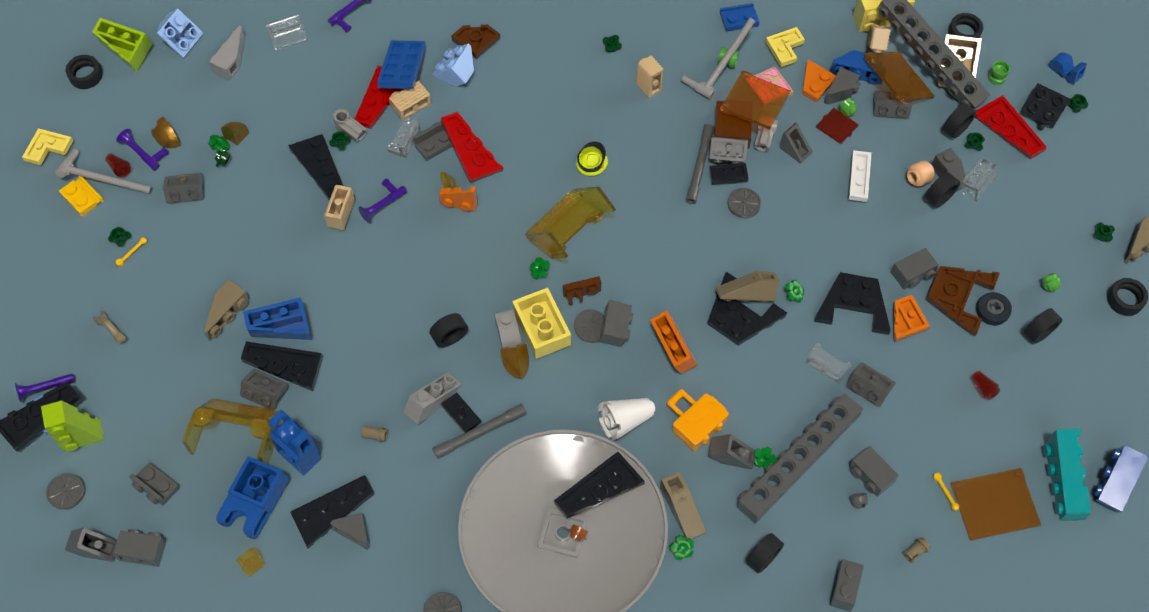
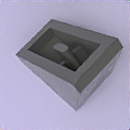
(795, 144)
(352, 528)

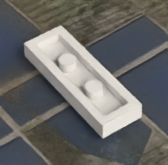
(860, 176)

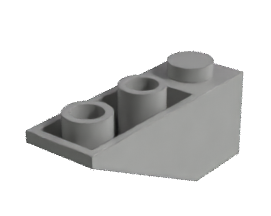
(229, 56)
(429, 398)

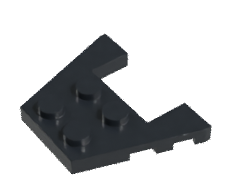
(858, 295)
(738, 321)

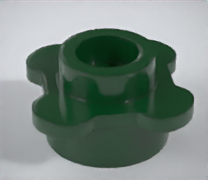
(612, 43)
(1078, 102)
(336, 137)
(975, 137)
(222, 157)
(115, 233)
(1101, 235)

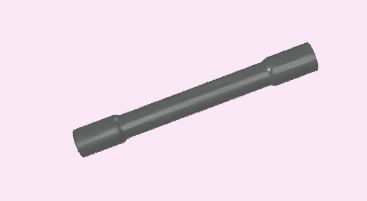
(693, 189)
(450, 445)

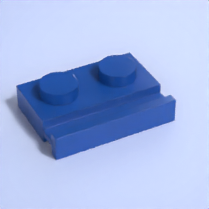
(736, 16)

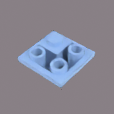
(178, 32)
(455, 66)

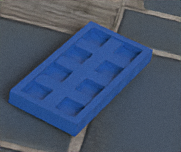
(401, 64)

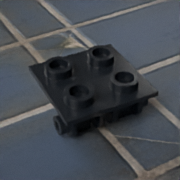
(1045, 105)

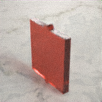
(837, 126)

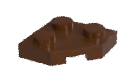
(478, 37)

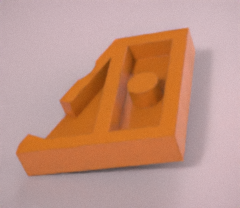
(816, 81)
(460, 199)
(908, 318)

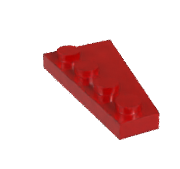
(374, 102)
(1010, 126)
(469, 149)

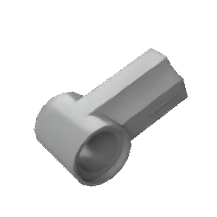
(349, 125)
(764, 137)

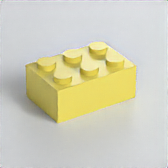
(867, 14)
(541, 323)

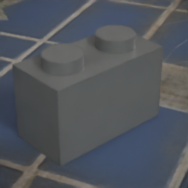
(914, 269)
(615, 323)
(873, 471)
(139, 548)
(846, 585)

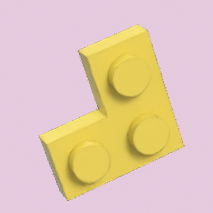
(782, 44)
(43, 143)

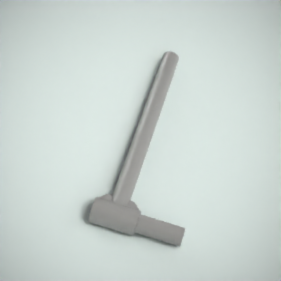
(706, 88)
(67, 168)

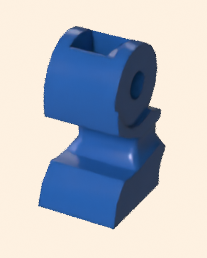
(1064, 65)

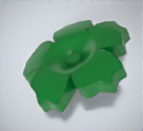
(218, 143)
(539, 268)
(795, 291)
(764, 458)
(682, 547)

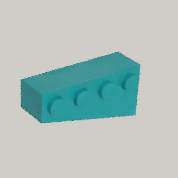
(1067, 474)

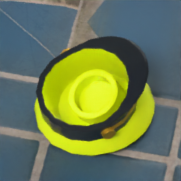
(592, 159)

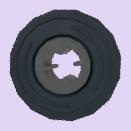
(1002, 305)

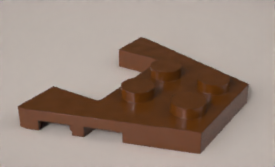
(952, 291)

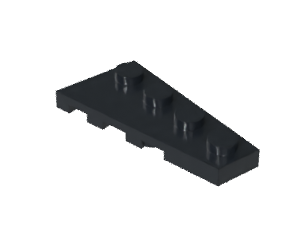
(318, 163)
(287, 363)
(28, 422)
(603, 483)
(315, 517)

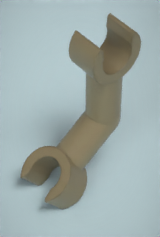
(103, 320)

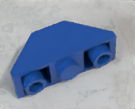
(855, 62)

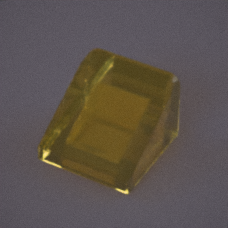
(448, 181)
(250, 562)

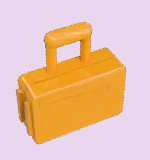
(699, 420)

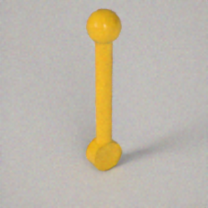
(120, 262)
(937, 477)

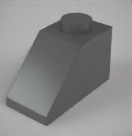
(843, 86)
(949, 162)
(731, 451)
(91, 544)

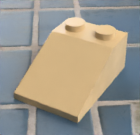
(967, 51)

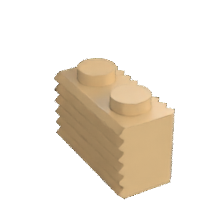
(878, 38)
(649, 76)
(410, 100)
(339, 207)

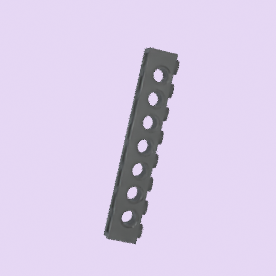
(933, 42)
(755, 508)

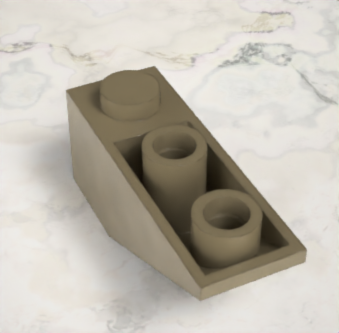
(1140, 241)
(754, 286)
(225, 306)
(682, 505)

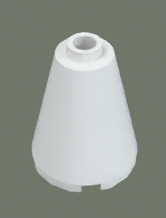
(624, 415)

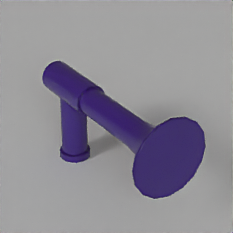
(337, 18)
(125, 137)
(395, 193)
(25, 390)

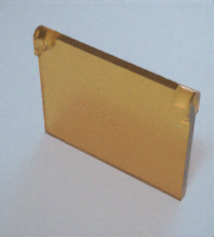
(899, 76)
(755, 100)
(995, 504)

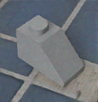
(507, 329)

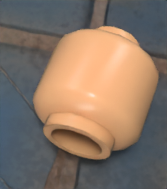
(920, 173)

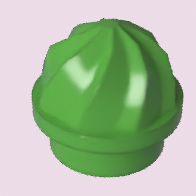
(848, 107)
(1051, 282)

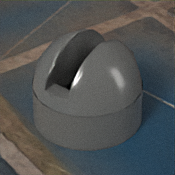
(859, 500)

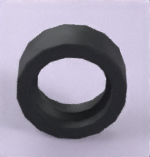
(969, 20)
(80, 62)
(959, 120)
(942, 189)
(1123, 308)
(1043, 325)
(448, 330)
(765, 553)

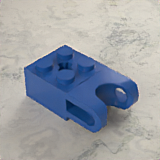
(293, 443)
(253, 496)

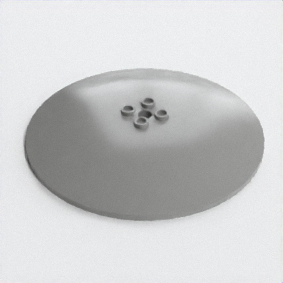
(513, 525)

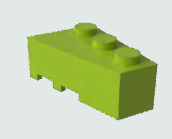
(124, 42)
(70, 427)

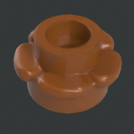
(577, 533)

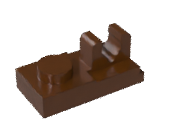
(581, 288)

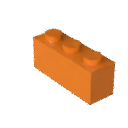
(673, 342)

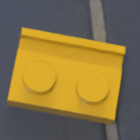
(81, 196)

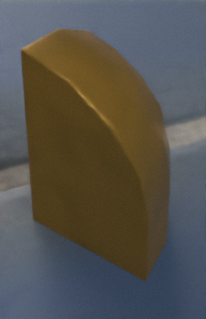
(234, 132)
(164, 134)
(516, 360)

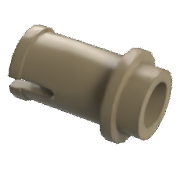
(374, 433)
(917, 549)

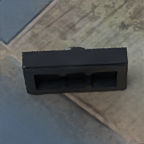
(728, 173)
(461, 413)

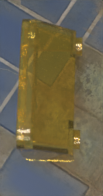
(567, 218)
(233, 413)

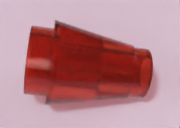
(118, 165)
(985, 385)

